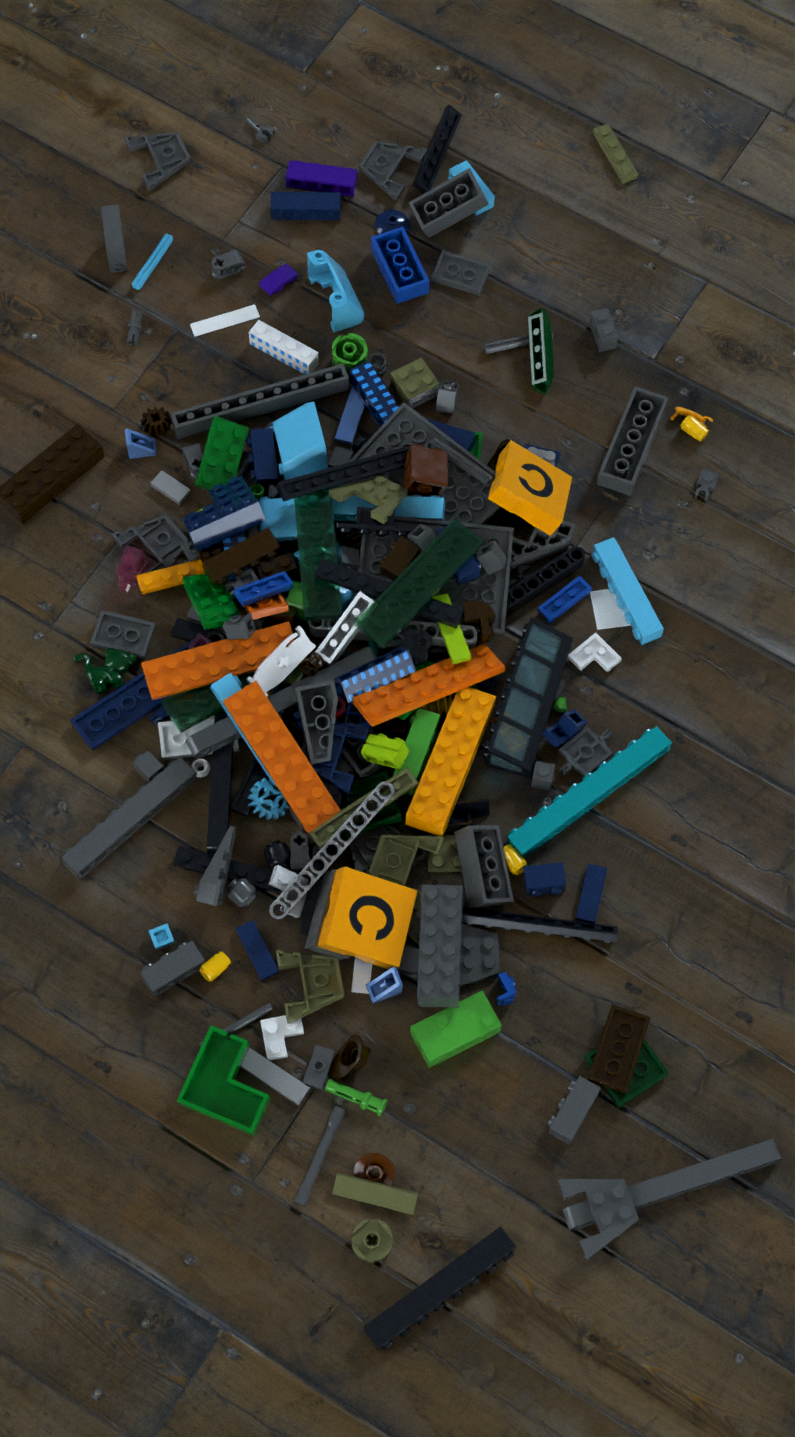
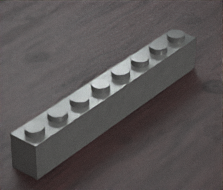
(129, 817)

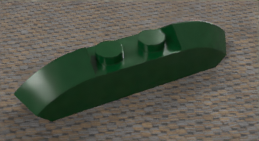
(541, 350)

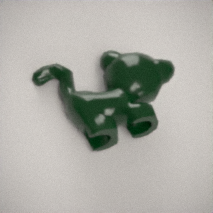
(115, 663)

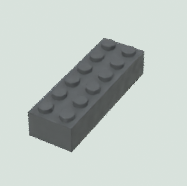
(632, 441)
(440, 946)

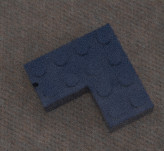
(233, 512)

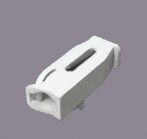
(282, 661)

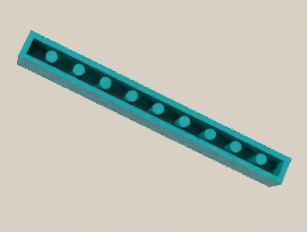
(589, 792)

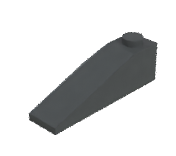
(317, 714)
(213, 882)

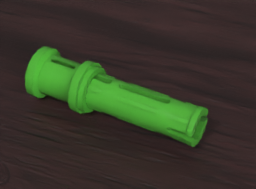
(365, 1100)

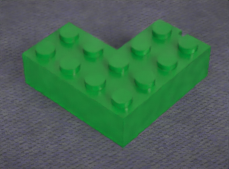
(213, 1088)

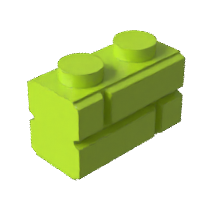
(385, 751)

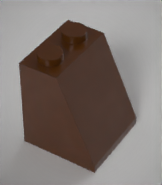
(425, 471)

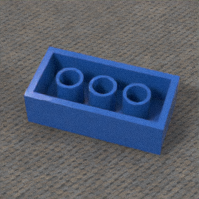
(399, 265)

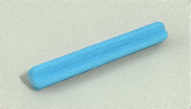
(152, 261)

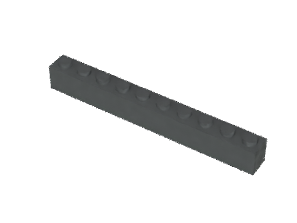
(261, 400)

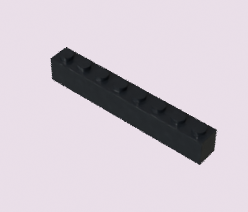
(439, 1288)

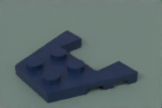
(328, 769)

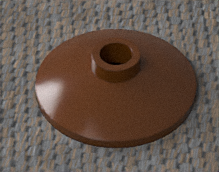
(364, 1167)

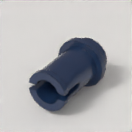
(158, 716)

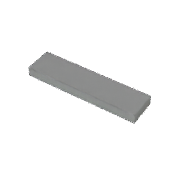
(274, 1077)

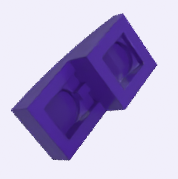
(277, 279)

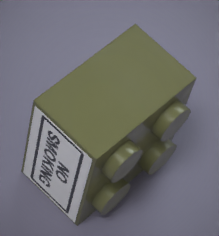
(415, 383)

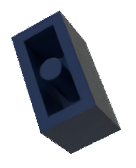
(544, 879)

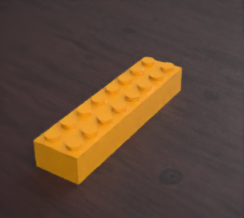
(450, 761)

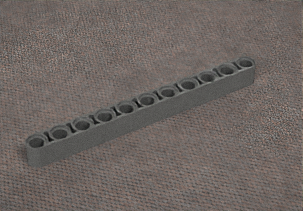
(283, 701)
(685, 1180)

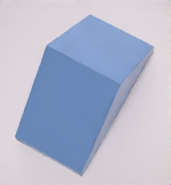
(139, 444)
(385, 985)

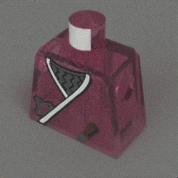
(131, 564)

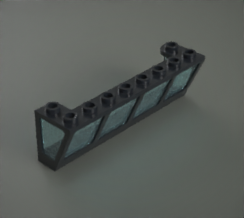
(528, 699)

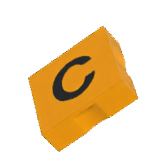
(530, 488)
(367, 918)

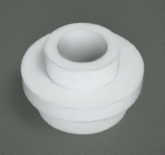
(201, 763)

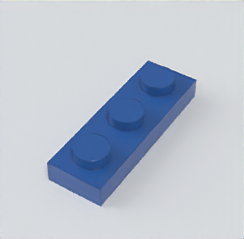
(263, 588)
(564, 599)

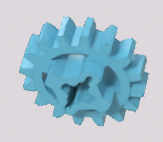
(271, 806)

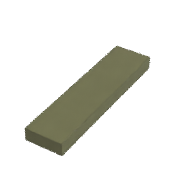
(375, 1193)

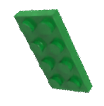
(221, 453)
(210, 602)

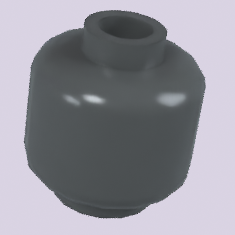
(241, 892)

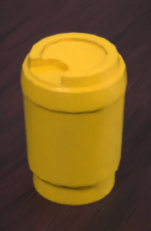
(694, 428)
(514, 860)
(214, 966)

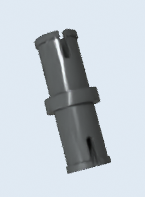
(134, 327)

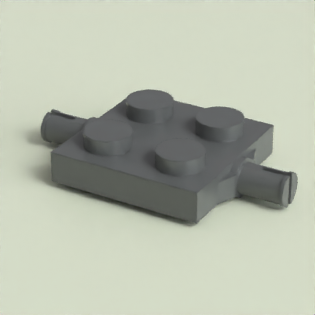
(585, 752)

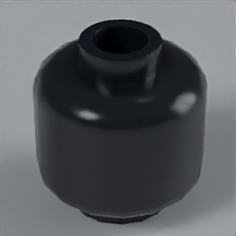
(277, 854)

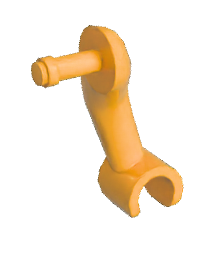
(683, 411)

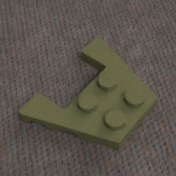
(375, 490)
(396, 855)
(320, 982)

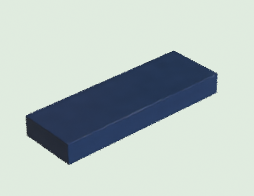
(591, 893)
(257, 950)

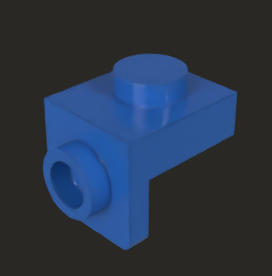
(507, 985)

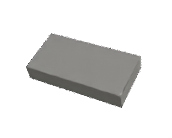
(170, 487)

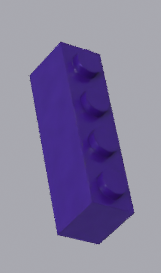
(321, 178)

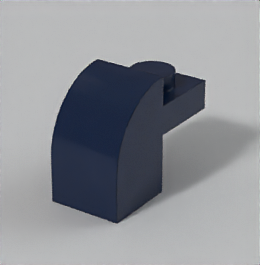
(567, 727)

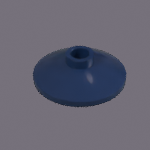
(384, 224)

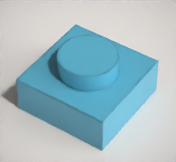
(161, 936)

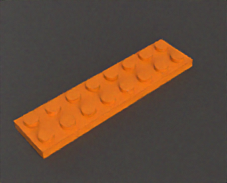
(212, 661)
(427, 686)
(281, 756)

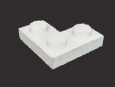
(594, 649)
(281, 879)
(275, 1031)

